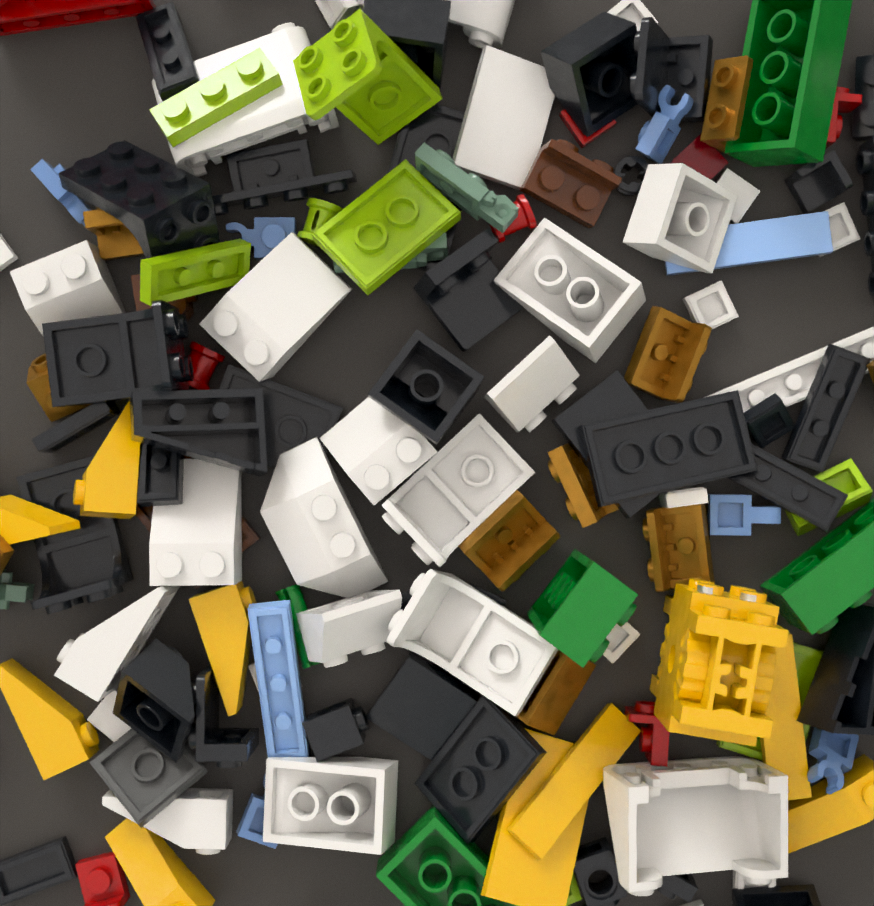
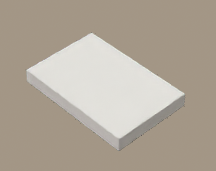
(504, 118)

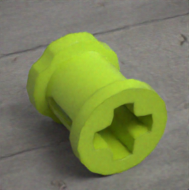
(318, 214)

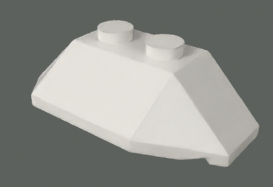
(318, 525)

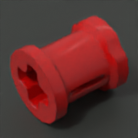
(524, 219)
(204, 364)

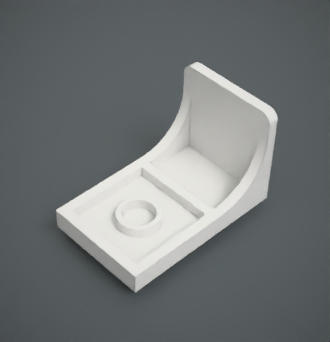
(456, 491)
(472, 639)

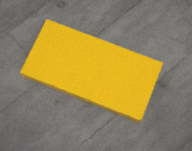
(512, 870)

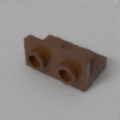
(570, 182)

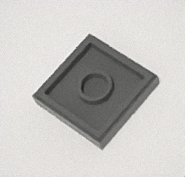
(145, 776)

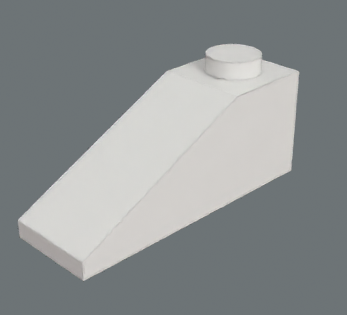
(193, 820)

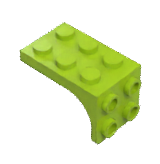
(363, 78)

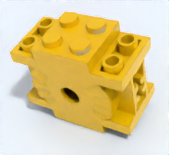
(717, 662)

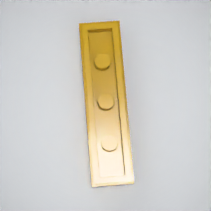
(787, 745)
(573, 781)

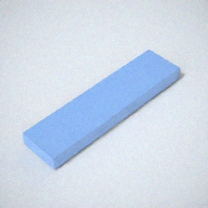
(770, 241)
(278, 678)

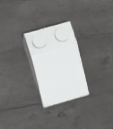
(571, 289)
(275, 307)
(203, 535)
(97, 658)
(331, 803)

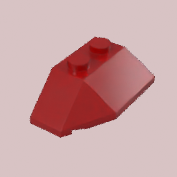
(37, 15)

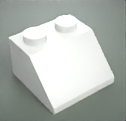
(680, 217)
(67, 286)
(533, 385)
(376, 449)
(348, 626)

